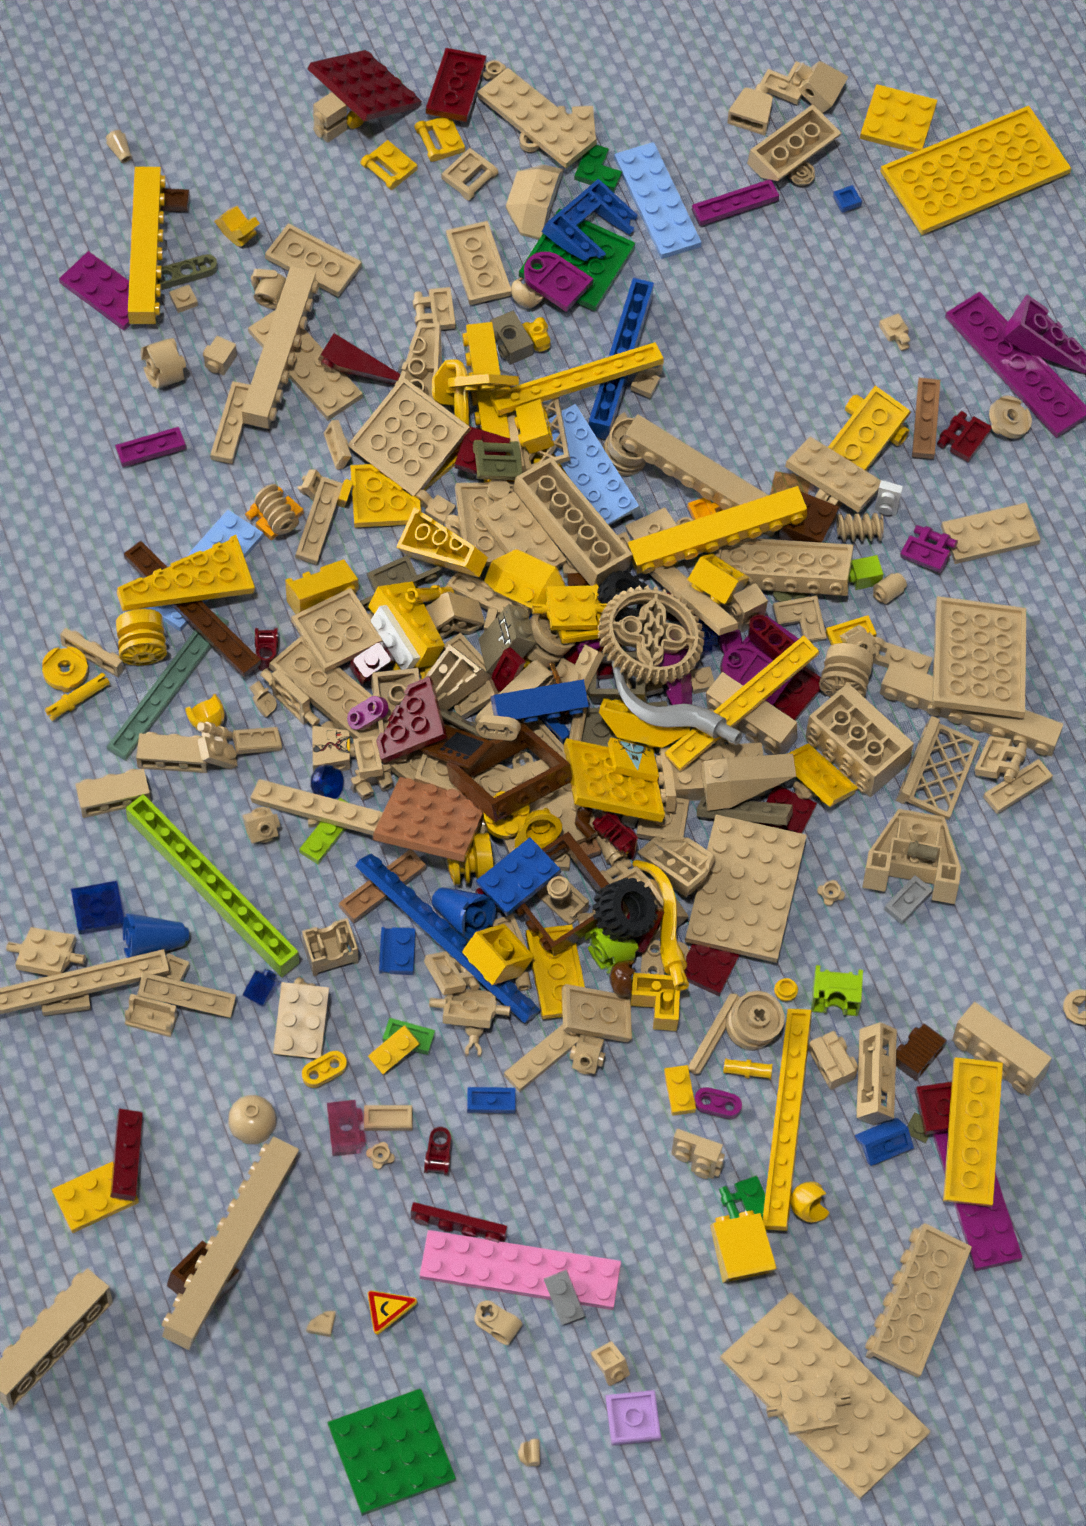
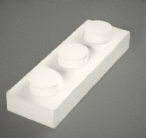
(395, 638)

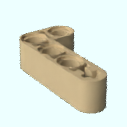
(531, 677)

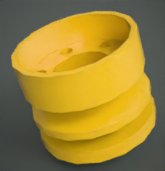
(141, 637)
(477, 861)

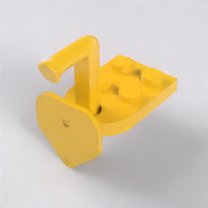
(452, 385)

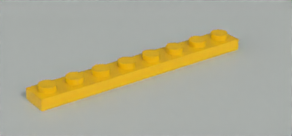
(578, 378)
(745, 700)

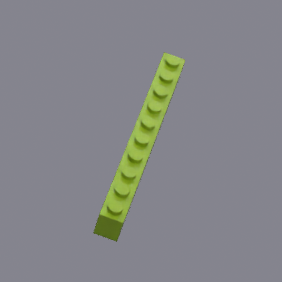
(212, 885)

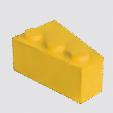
(320, 586)

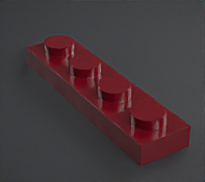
(126, 1154)
(465, 1224)

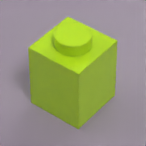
(865, 572)

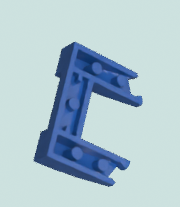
(596, 198)

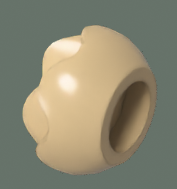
(806, 177)

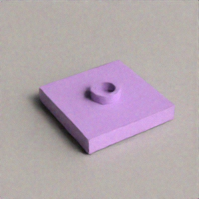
(633, 1417)

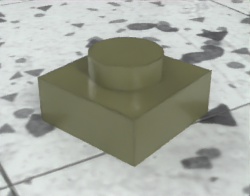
(916, 1128)

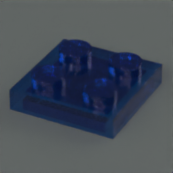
(97, 907)

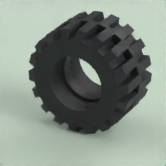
(640, 906)

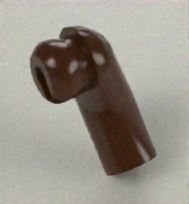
(582, 822)

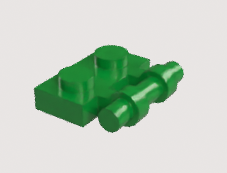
(748, 1192)

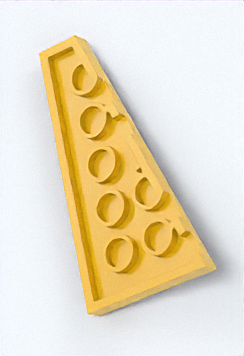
(197, 577)

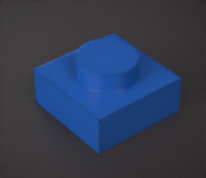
(847, 198)

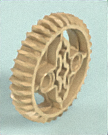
(655, 629)

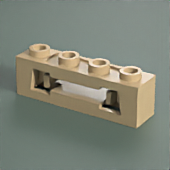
(876, 1073)

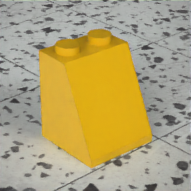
(742, 1246)

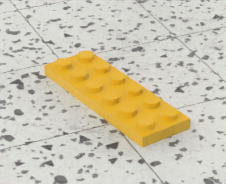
(973, 1132)

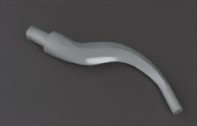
(676, 715)

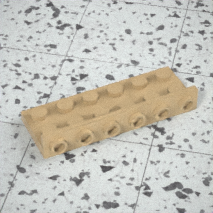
(792, 565)
(918, 1299)

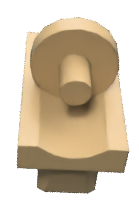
(363, 785)

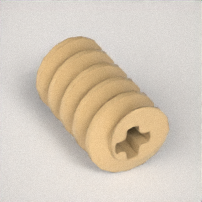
(276, 510)
(859, 526)

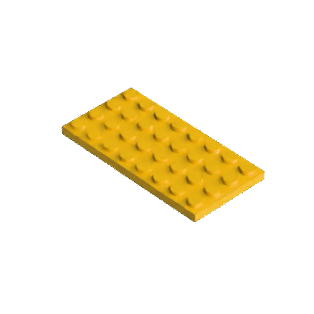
(975, 170)

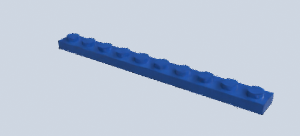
(442, 933)

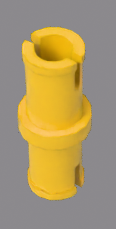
(748, 1068)

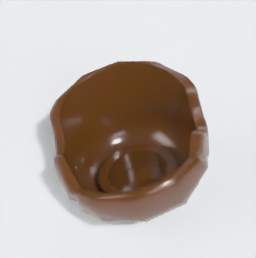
(621, 978)

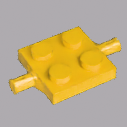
(570, 608)

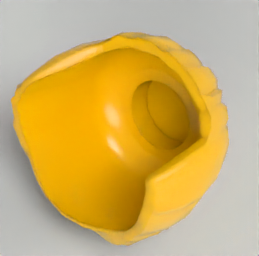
(206, 711)
(807, 1200)

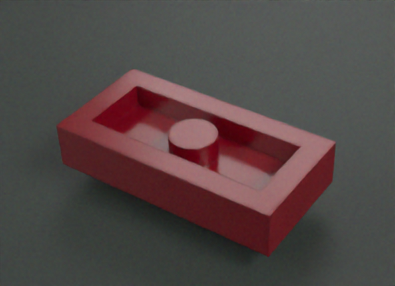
(507, 668)

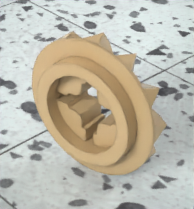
(1070, 1007)

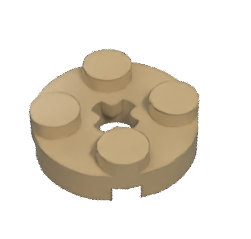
(1003, 424)

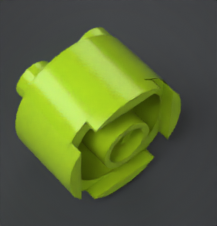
(607, 951)

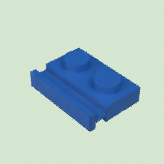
(397, 951)

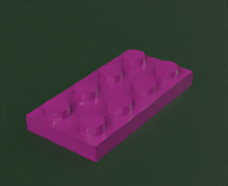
(100, 288)

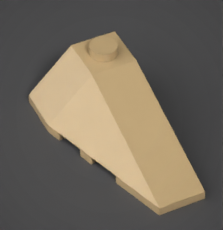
(424, 357)
(392, 687)
(742, 778)

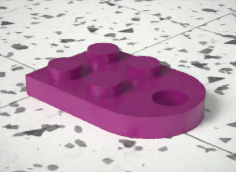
(557, 279)
(751, 663)

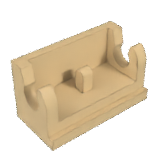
(568, 907)
(151, 1015)

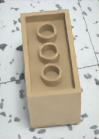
(859, 740)

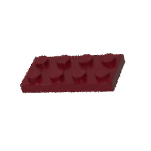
(456, 84)

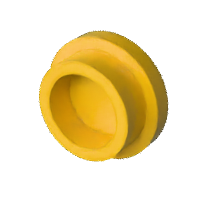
(786, 989)

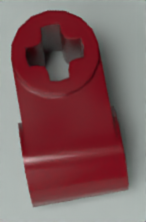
(266, 645)
(438, 1156)

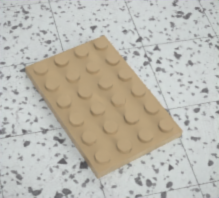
(979, 657)
(747, 888)

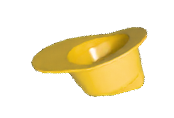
(540, 827)

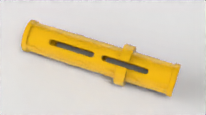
(426, 594)
(69, 701)

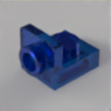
(261, 986)

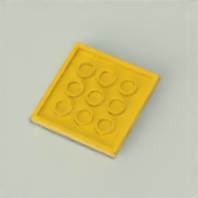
(600, 788)

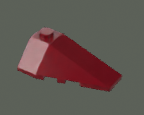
(348, 358)

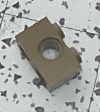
(510, 327)

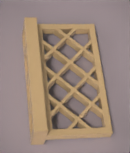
(525, 456)
(918, 766)

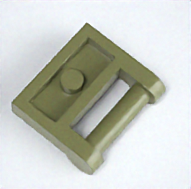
(497, 466)

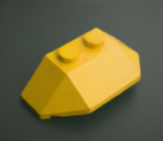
(522, 577)
(632, 729)

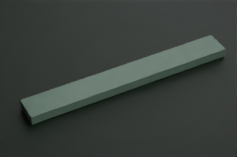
(161, 694)

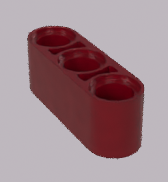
(769, 634)

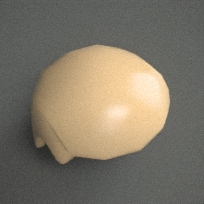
(525, 295)

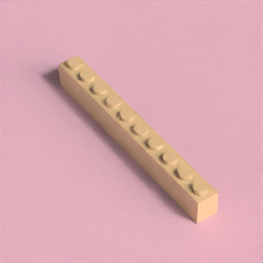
(230, 1243)

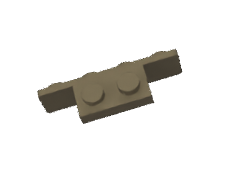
(396, 572)

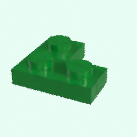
(593, 168)

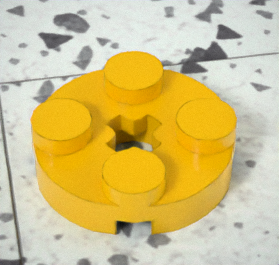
(62, 657)
(507, 828)

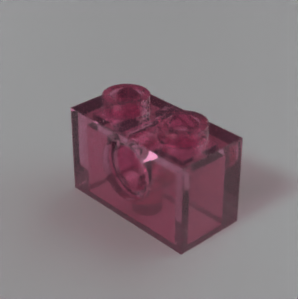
(341, 1114)

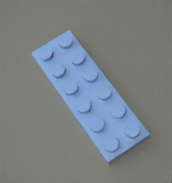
(657, 200)
(223, 529)

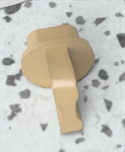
(263, 699)

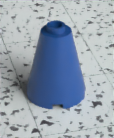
(464, 910)
(152, 934)

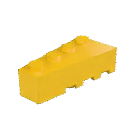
(413, 620)

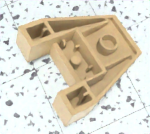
(890, 856)

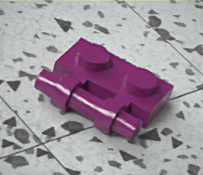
(927, 554)

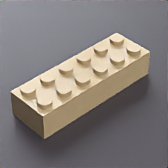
(572, 522)
(51, 1336)

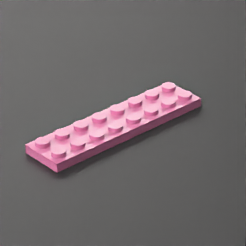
(516, 1268)

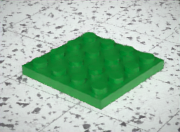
(602, 270)
(391, 1451)

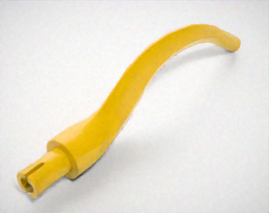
(671, 953)

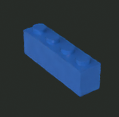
(541, 701)

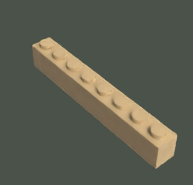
(280, 347)
(688, 465)
(916, 691)

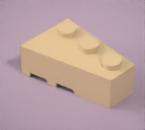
(455, 677)

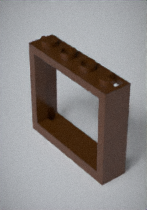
(521, 795)
(567, 844)

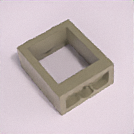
(598, 694)

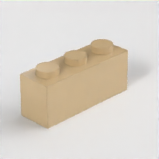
(170, 753)
(111, 792)

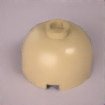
(252, 1119)

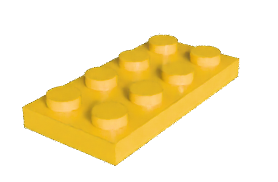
(870, 428)
(553, 971)

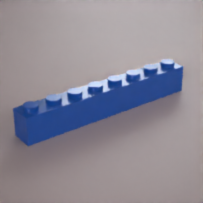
(625, 339)

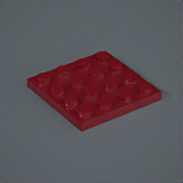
(364, 85)

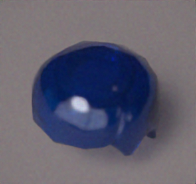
(327, 781)

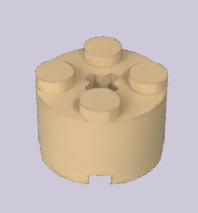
(163, 363)

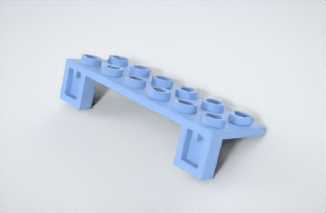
(593, 470)

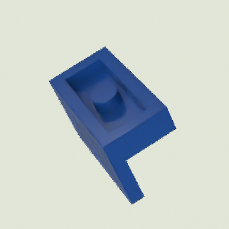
(885, 1141)

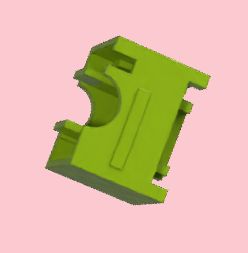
(837, 990)

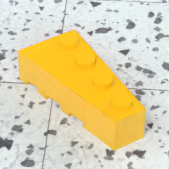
(437, 545)

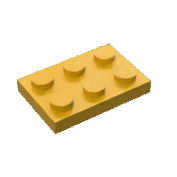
(821, 776)
(88, 1198)

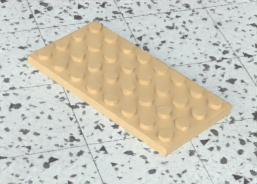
(871, 1431)

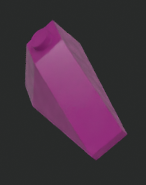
(1038, 334)
(680, 690)

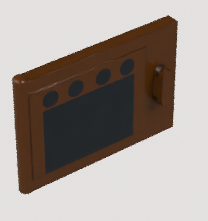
(459, 747)

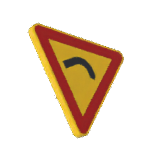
(387, 1308)

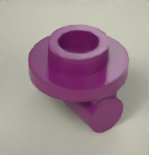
(594, 643)

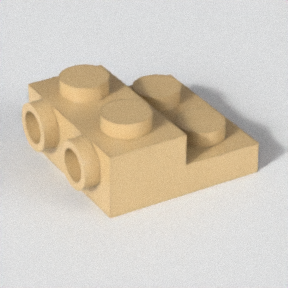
(703, 1153)

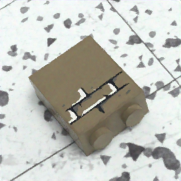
(509, 629)

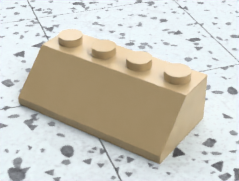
(792, 144)

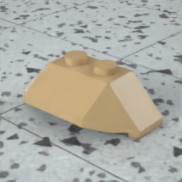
(533, 198)
(681, 860)

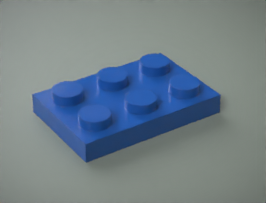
(518, 876)

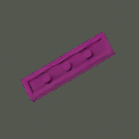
(735, 202)

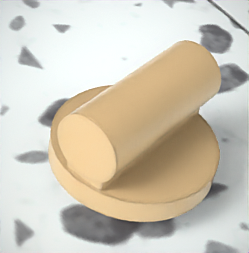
(530, 1452)

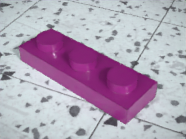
(150, 447)

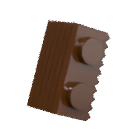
(919, 1051)

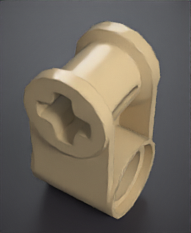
(499, 1323)

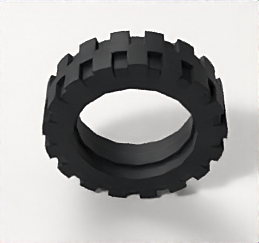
(623, 582)

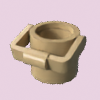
(268, 288)

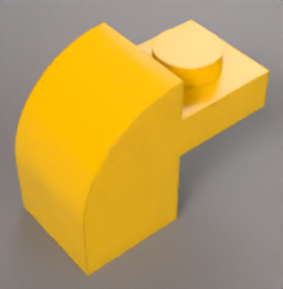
(236, 226)

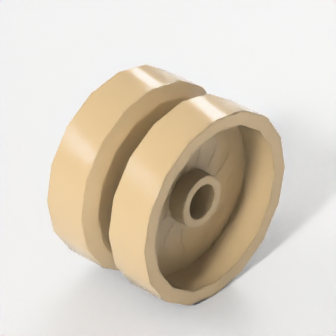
(547, 644)
(755, 1020)

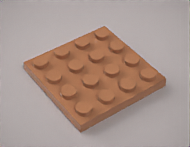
(429, 820)

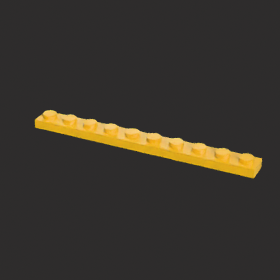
(787, 1119)

